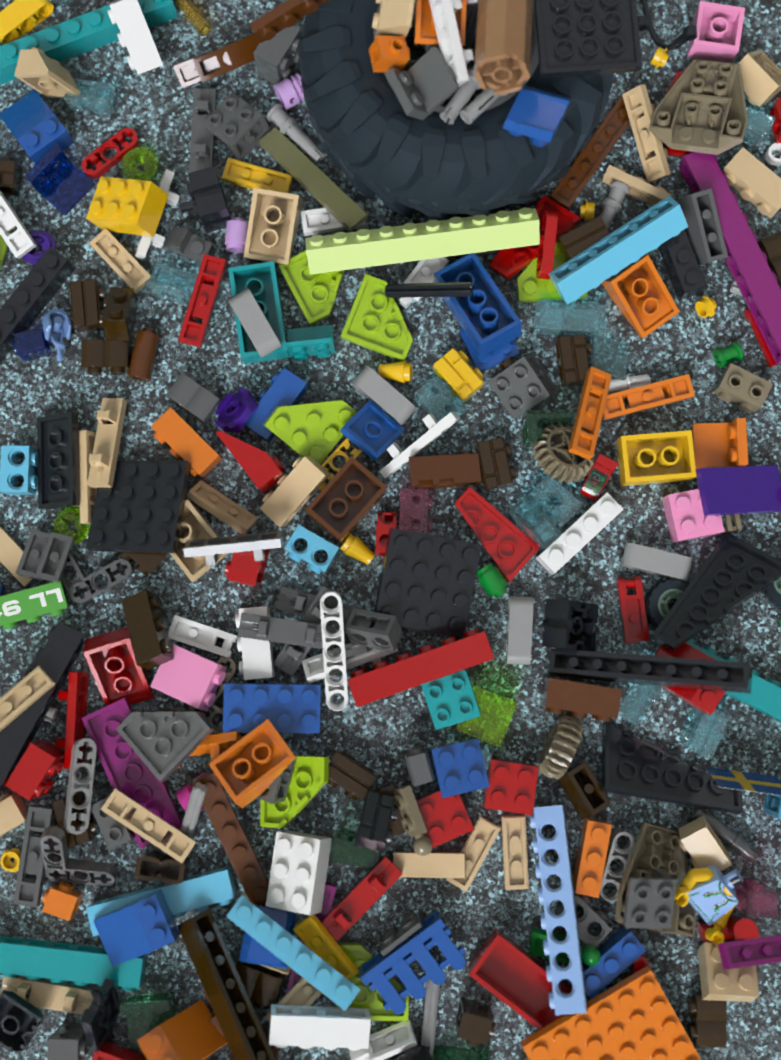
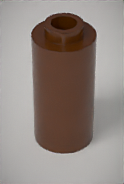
(143, 355)

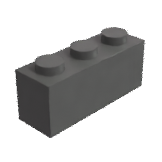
(703, 226)

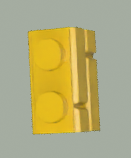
(459, 374)

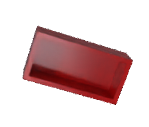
(515, 979)

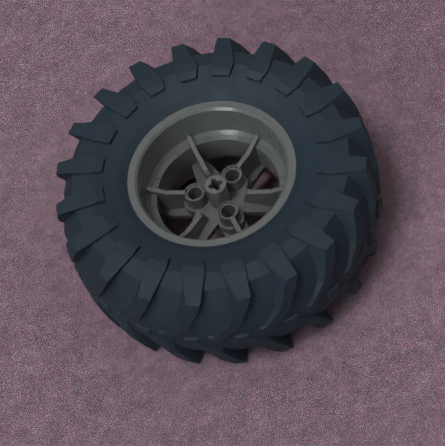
(428, 161)

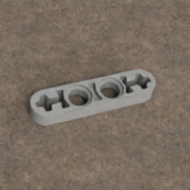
(76, 785)

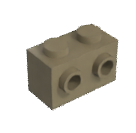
(742, 388)

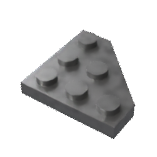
(164, 738)

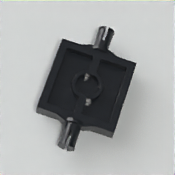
(101, 1015)

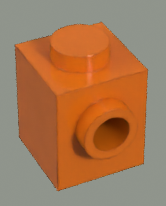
(389, 53)
(62, 901)

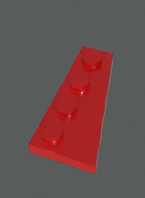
(512, 260)
(497, 534)

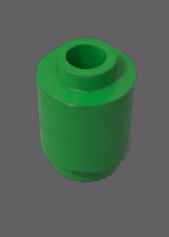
(492, 580)

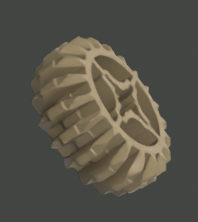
(557, 459)
(560, 746)

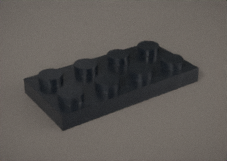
(58, 461)

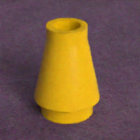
(396, 371)
(355, 548)

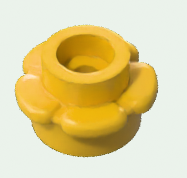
(660, 57)
(587, 211)
(705, 307)
(6, 860)

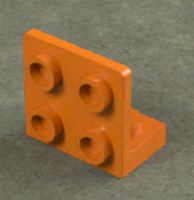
(720, 444)

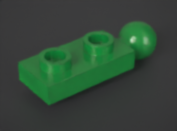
(590, 954)

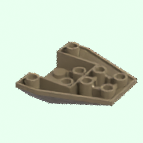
(703, 109)
(653, 850)

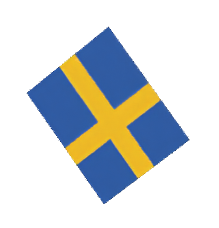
(746, 781)

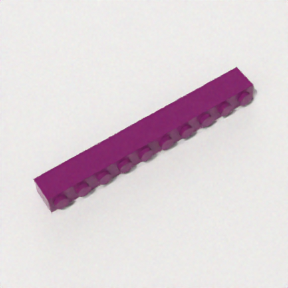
(745, 258)

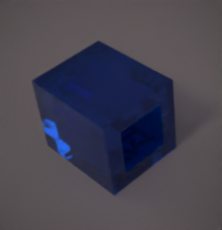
(31, 344)

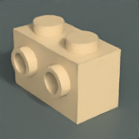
(703, 845)

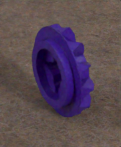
(40, 237)

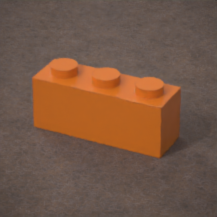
(185, 443)
(591, 856)

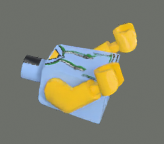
(711, 896)

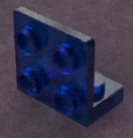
(59, 180)

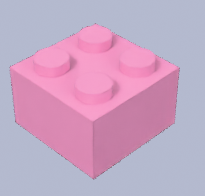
(717, 32)
(687, 519)

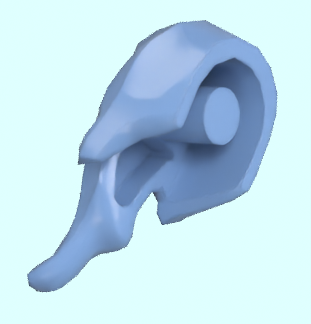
(56, 327)

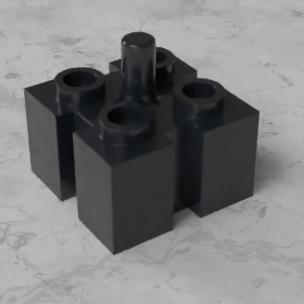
(207, 199)
(569, 625)

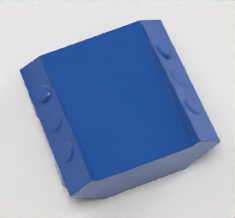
(536, 115)
(256, 953)

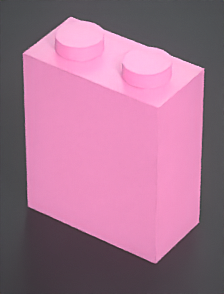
(190, 678)

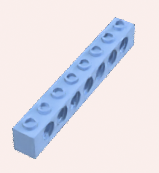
(576, 1000)

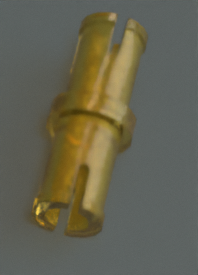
(194, 16)

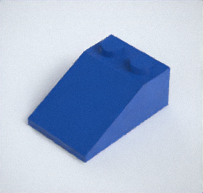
(35, 126)
(137, 928)

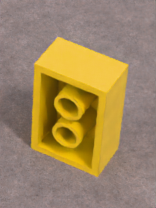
(127, 206)
(656, 458)

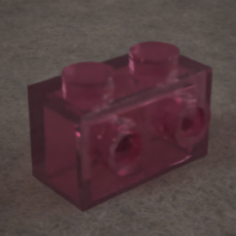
(414, 510)
(757, 899)

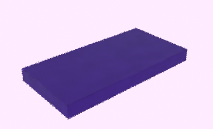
(739, 490)

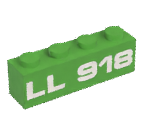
(32, 603)

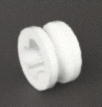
(770, 159)

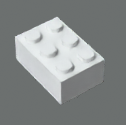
(298, 872)

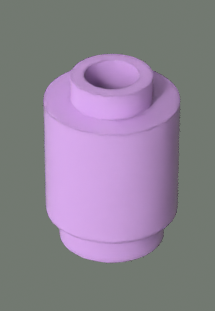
(236, 235)

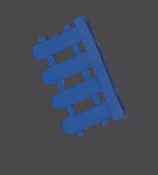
(375, 968)

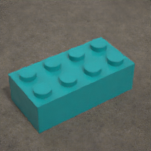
(264, 286)

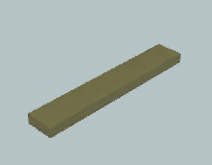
(313, 179)

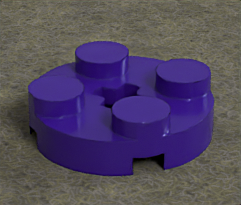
(235, 410)

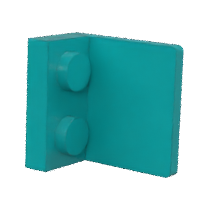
(310, 342)
(451, 699)

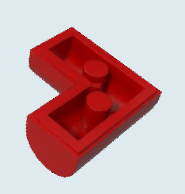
(735, 929)

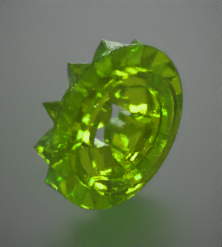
(143, 156)
(71, 514)

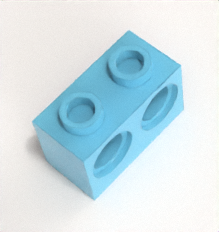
(11, 470)
(315, 544)

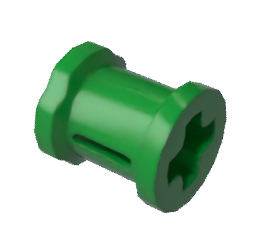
(727, 354)

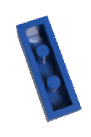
(285, 390)
(616, 956)

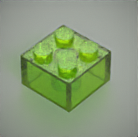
(494, 718)

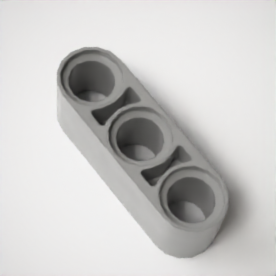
(254, 323)
(383, 395)
(656, 562)
(519, 630)
(616, 852)

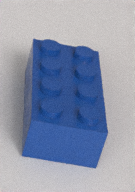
(485, 314)
(287, 706)

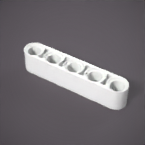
(332, 662)

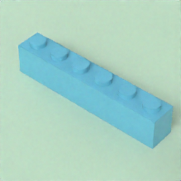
(618, 249)
(193, 893)
(293, 953)

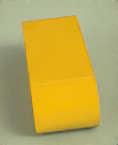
(22, 17)

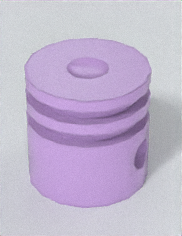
(289, 91)

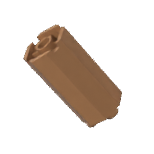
(503, 44)

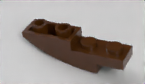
(217, 61)

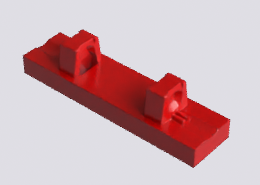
(202, 300)
(76, 709)
(361, 897)

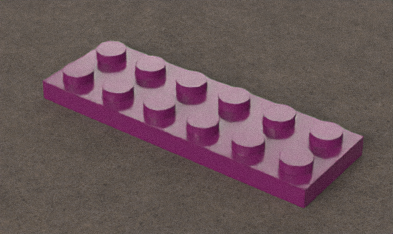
(126, 768)

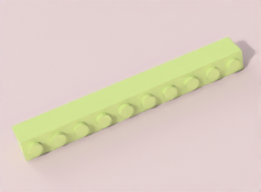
(422, 241)

